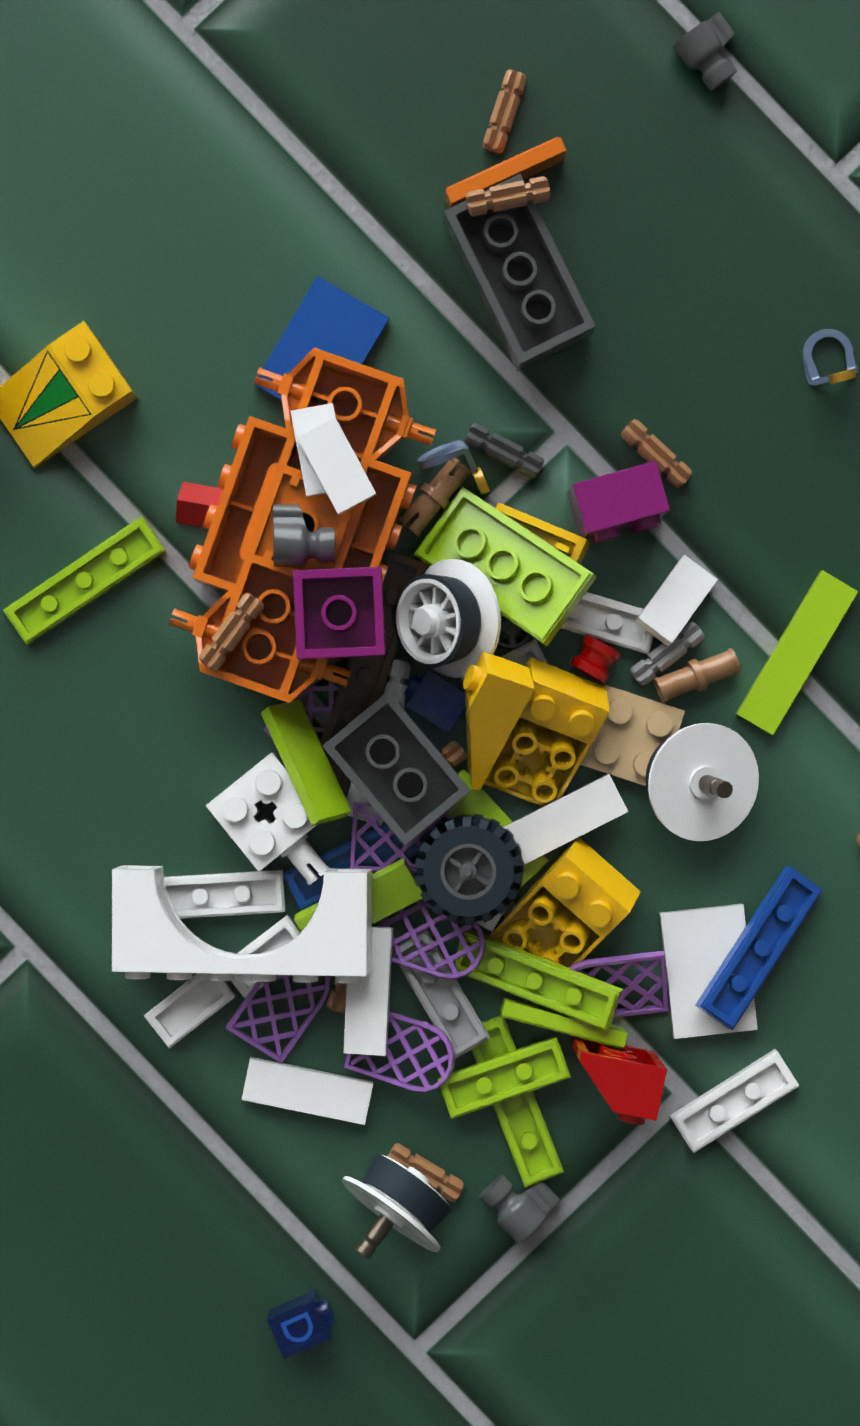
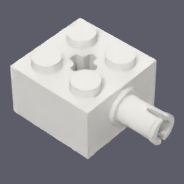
(266, 840)

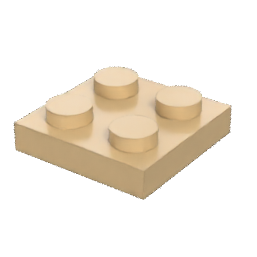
(631, 735)

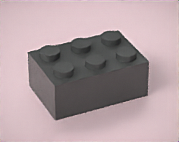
(396, 768)

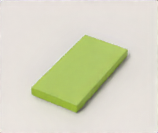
(530, 577)

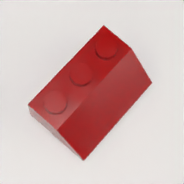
(626, 1077)

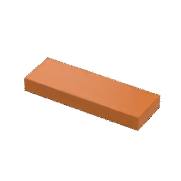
(526, 164)

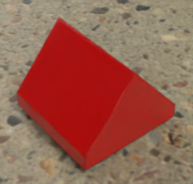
(194, 503)

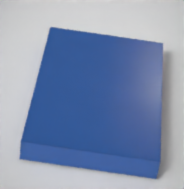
(329, 322)

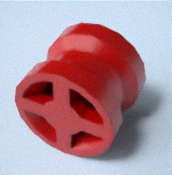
(595, 659)

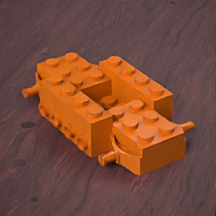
(268, 472)

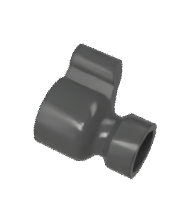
(702, 49)
(294, 542)
(519, 1212)

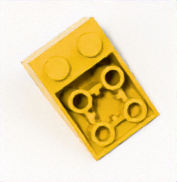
(550, 735)
(569, 907)

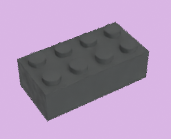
(520, 279)

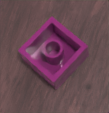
(619, 501)
(339, 613)

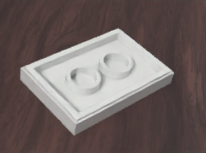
(694, 949)

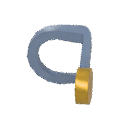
(809, 366)
(450, 451)

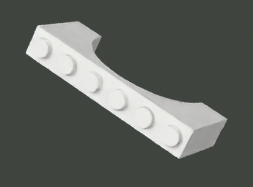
(154, 939)

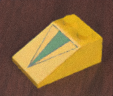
(62, 394)

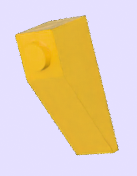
(494, 702)

